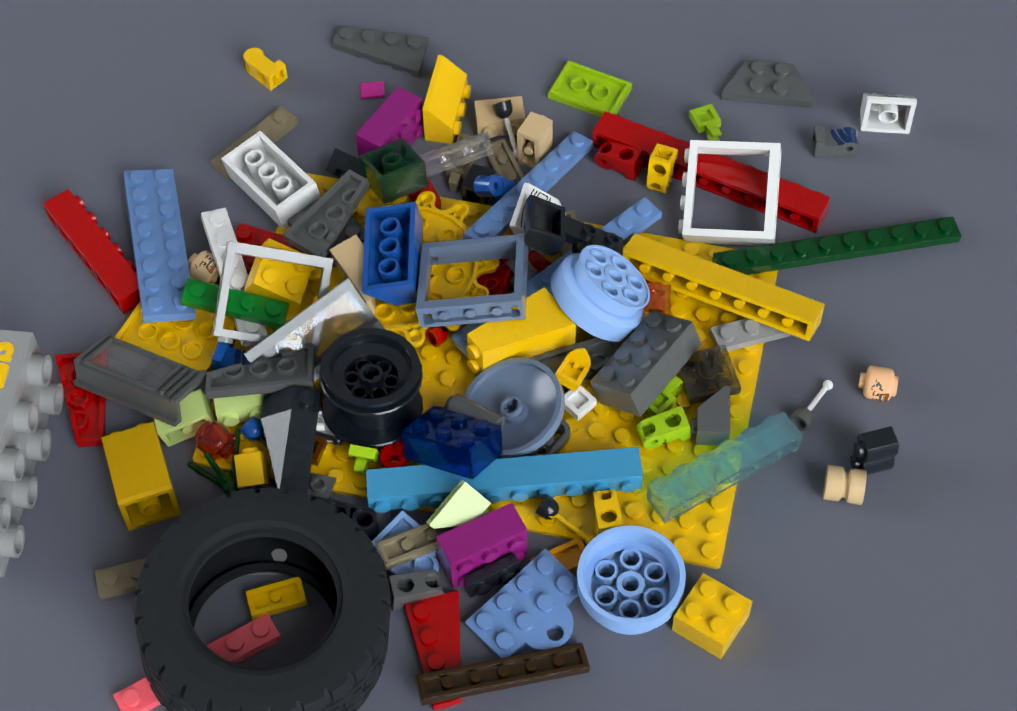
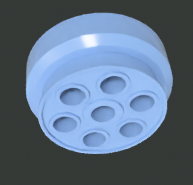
(601, 292)
(653, 556)

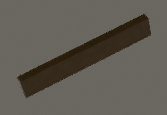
(501, 673)

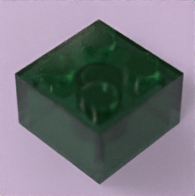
(394, 170)

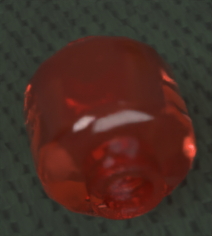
(215, 439)

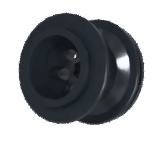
(385, 374)

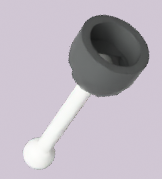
(802, 416)

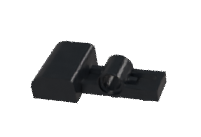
(549, 229)

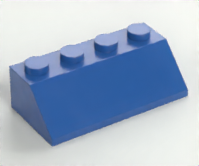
(392, 253)

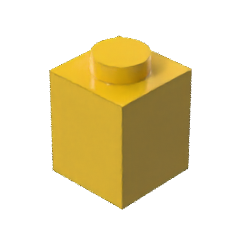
(252, 468)

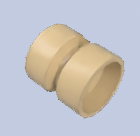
(843, 484)

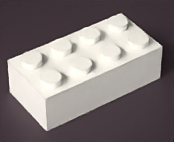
(270, 178)

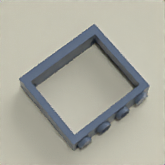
(473, 309)

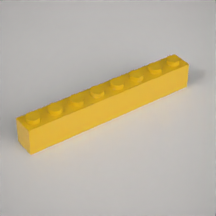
(725, 287)

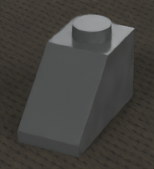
(713, 419)

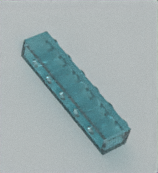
(723, 466)

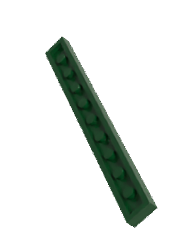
(840, 246)

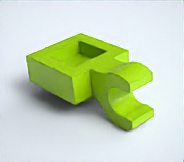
(706, 120)
(666, 398)

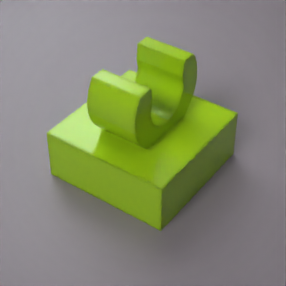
(363, 457)

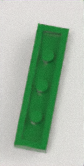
(239, 304)

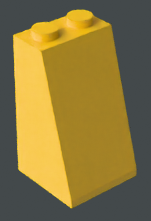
(541, 331)
(140, 476)

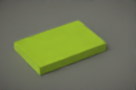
(589, 90)

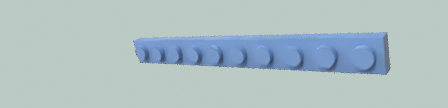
(630, 222)

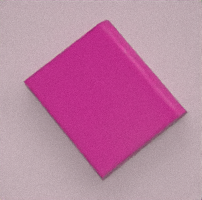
(372, 90)

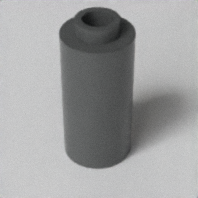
(461, 404)

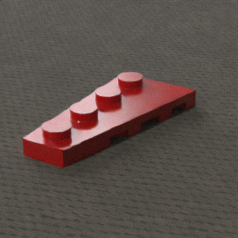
(85, 408)
(437, 634)

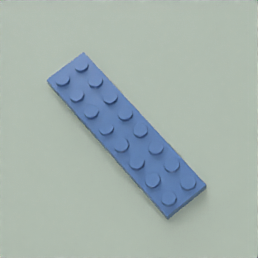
(158, 244)

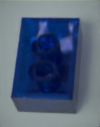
(452, 442)

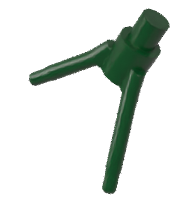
(227, 480)

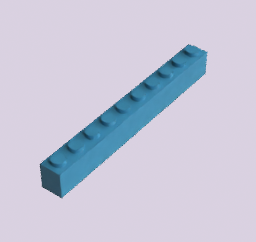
(509, 479)

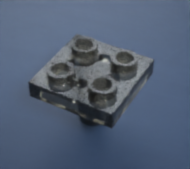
(704, 368)

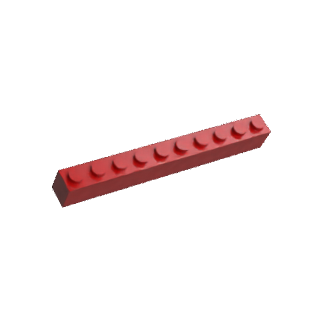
(720, 173)

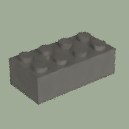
(646, 363)

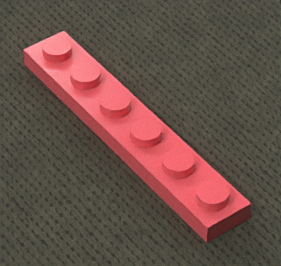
(232, 647)

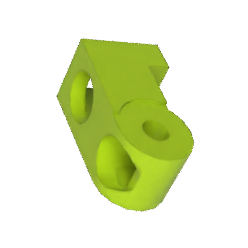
(664, 428)

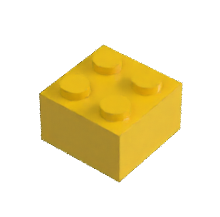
(278, 279)
(711, 615)

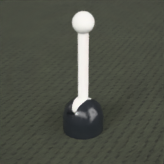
(504, 110)

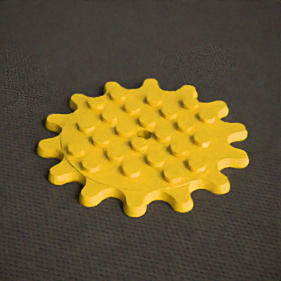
(446, 281)

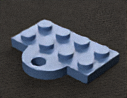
(528, 609)

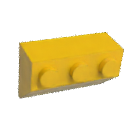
(445, 102)

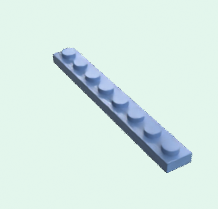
(543, 176)

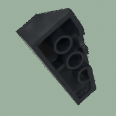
(290, 430)

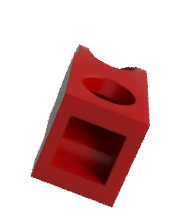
(620, 159)

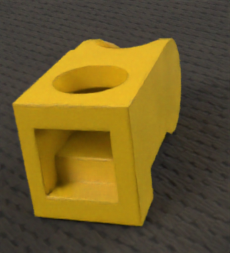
(263, 69)
(661, 168)
(606, 510)

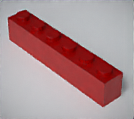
(95, 249)

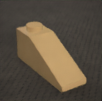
(349, 260)

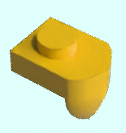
(574, 369)

